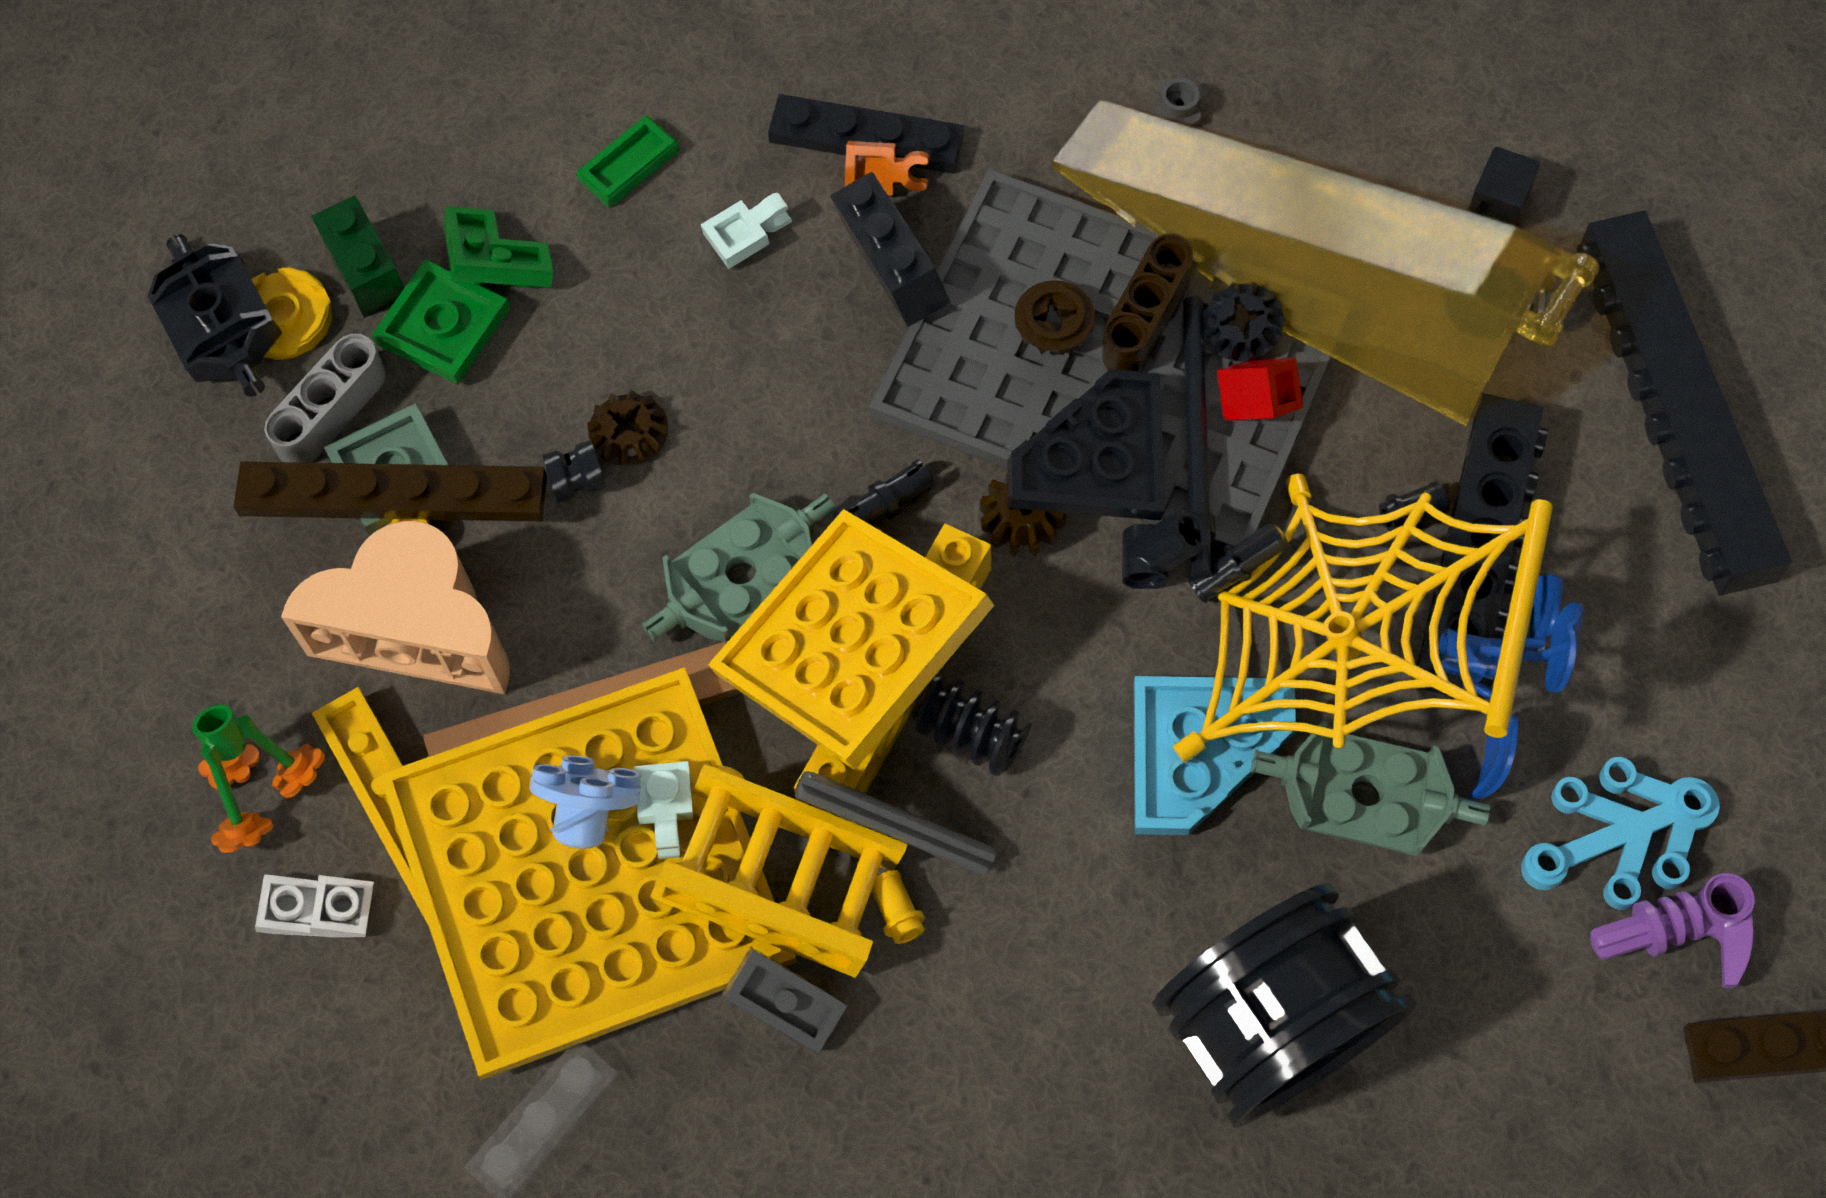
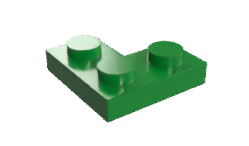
(482, 257)

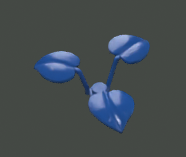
(1483, 662)

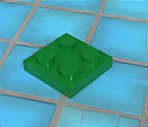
(441, 322)

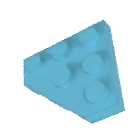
(1177, 795)

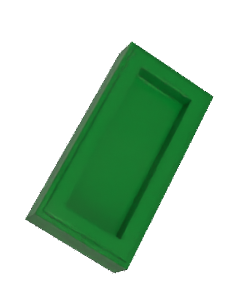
(627, 161)

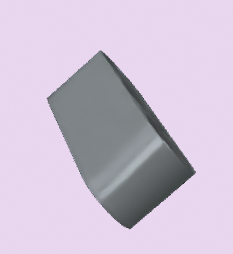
(327, 379)

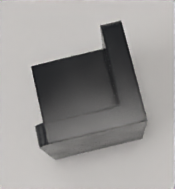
(1504, 186)

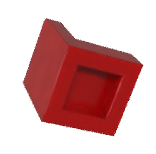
(1260, 389)

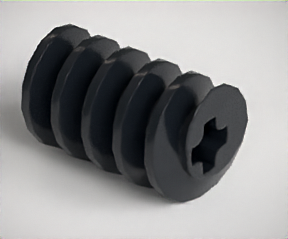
(969, 724)

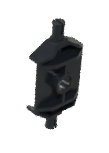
(229, 335)

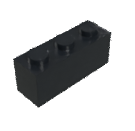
(890, 249)

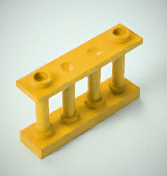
(738, 903)

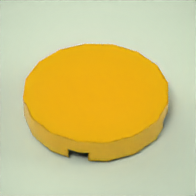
(303, 320)

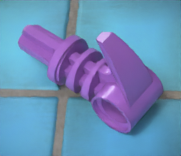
(1690, 917)

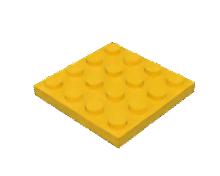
(850, 637)

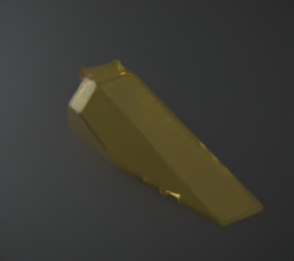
(1358, 267)

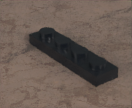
(831, 125)

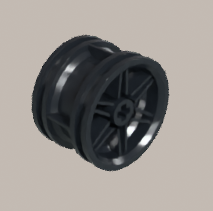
(1282, 1003)

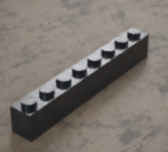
(1683, 407)

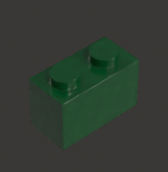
(359, 255)

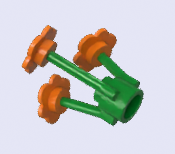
(230, 760)

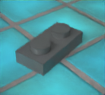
(784, 999)

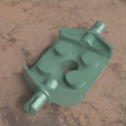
(761, 535)
(1410, 783)

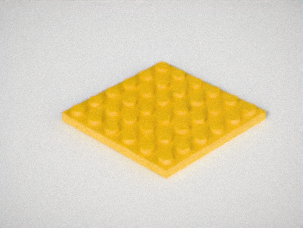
(552, 936)

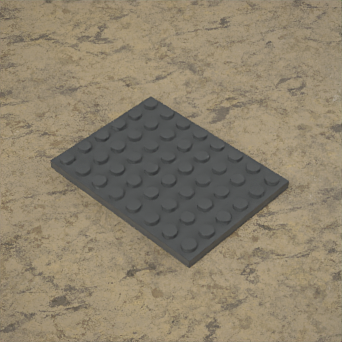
(984, 392)

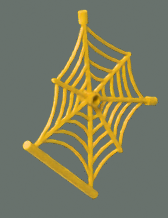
(1345, 629)

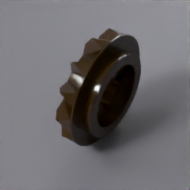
(1068, 302)
(630, 447)

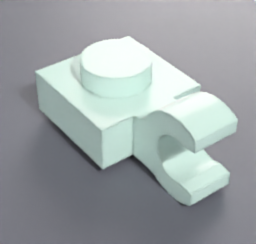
(741, 231)
(664, 801)

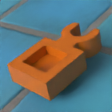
(882, 160)

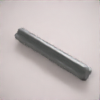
(895, 822)

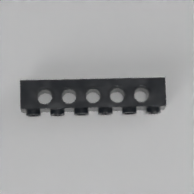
(1504, 428)

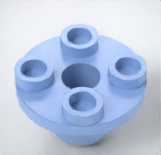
(584, 797)

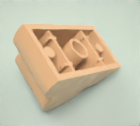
(401, 612)

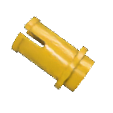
(896, 907)

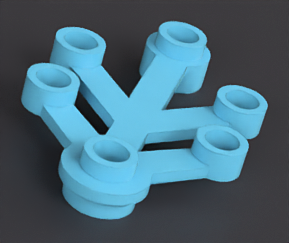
(1626, 828)

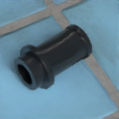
(1395, 502)

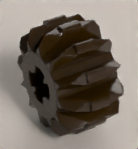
(1010, 526)

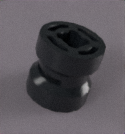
(574, 471)

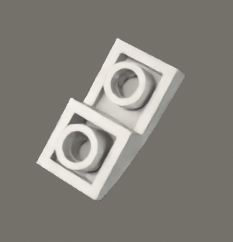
(314, 907)

